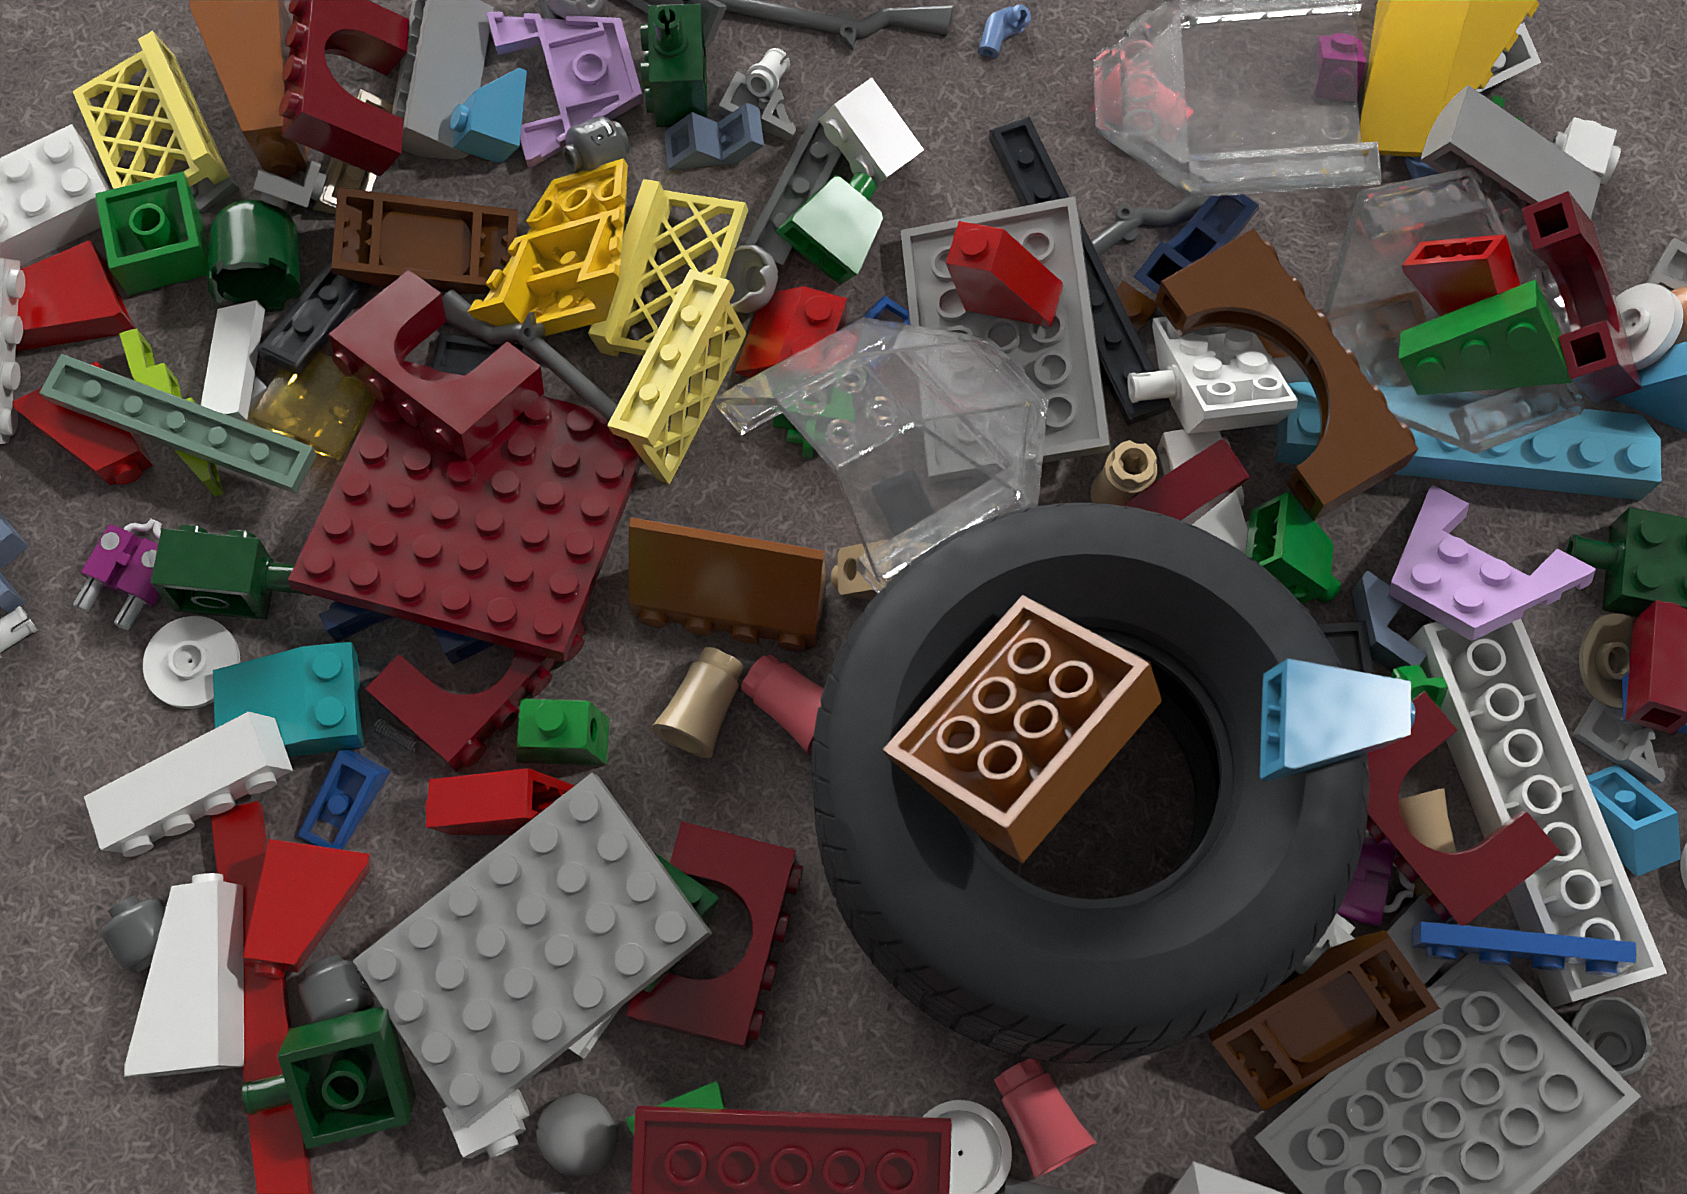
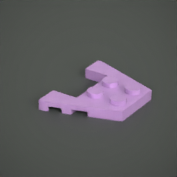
(587, 69)
(1467, 586)

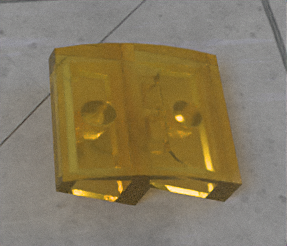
(316, 407)

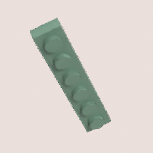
(178, 423)

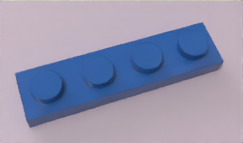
(1545, 950)

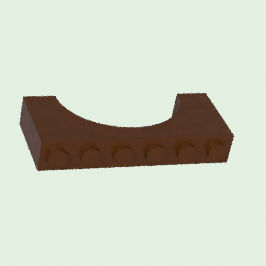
(1251, 291)

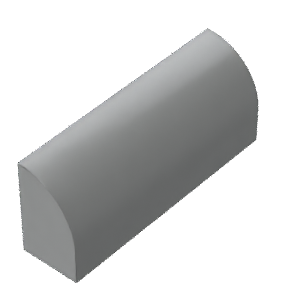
(439, 72)
(1505, 153)

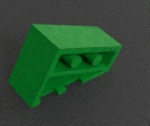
(1486, 346)

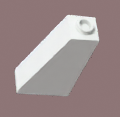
(194, 985)

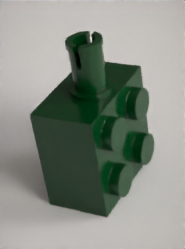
(674, 63)
(1640, 560)
(217, 573)
(340, 1078)

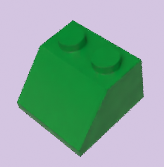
(153, 233)

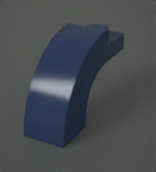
(1210, 228)

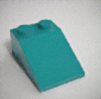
(306, 690)

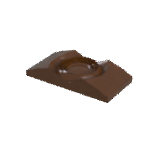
(437, 240)
(1323, 1018)

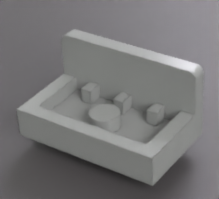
(280, 190)

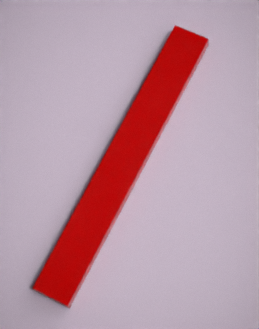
(275, 1135)

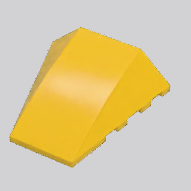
(1425, 57)
(567, 259)

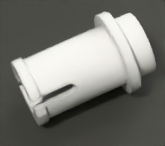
(764, 76)
(11, 636)

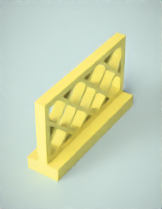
(175, 104)
(640, 243)
(662, 378)

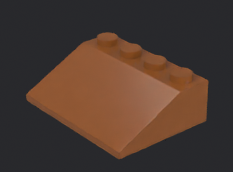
(726, 584)
(1025, 725)

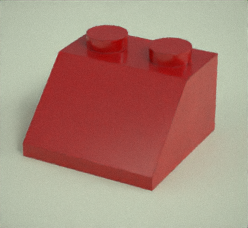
(789, 325)

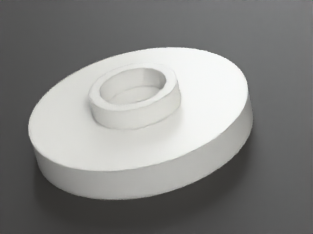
(1651, 321)
(169, 657)
(983, 1145)

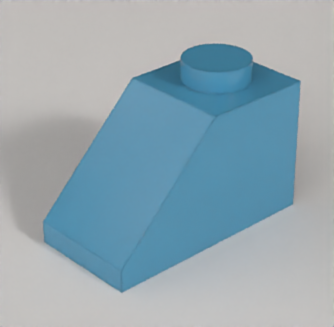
(491, 118)
(1637, 820)

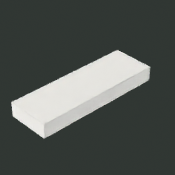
(233, 359)

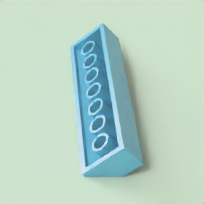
(1582, 455)

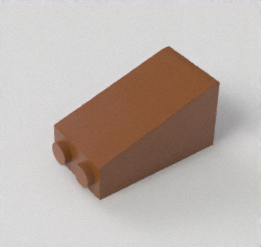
(249, 57)

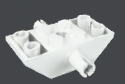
(1218, 379)

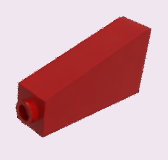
(70, 300)

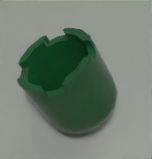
(254, 255)

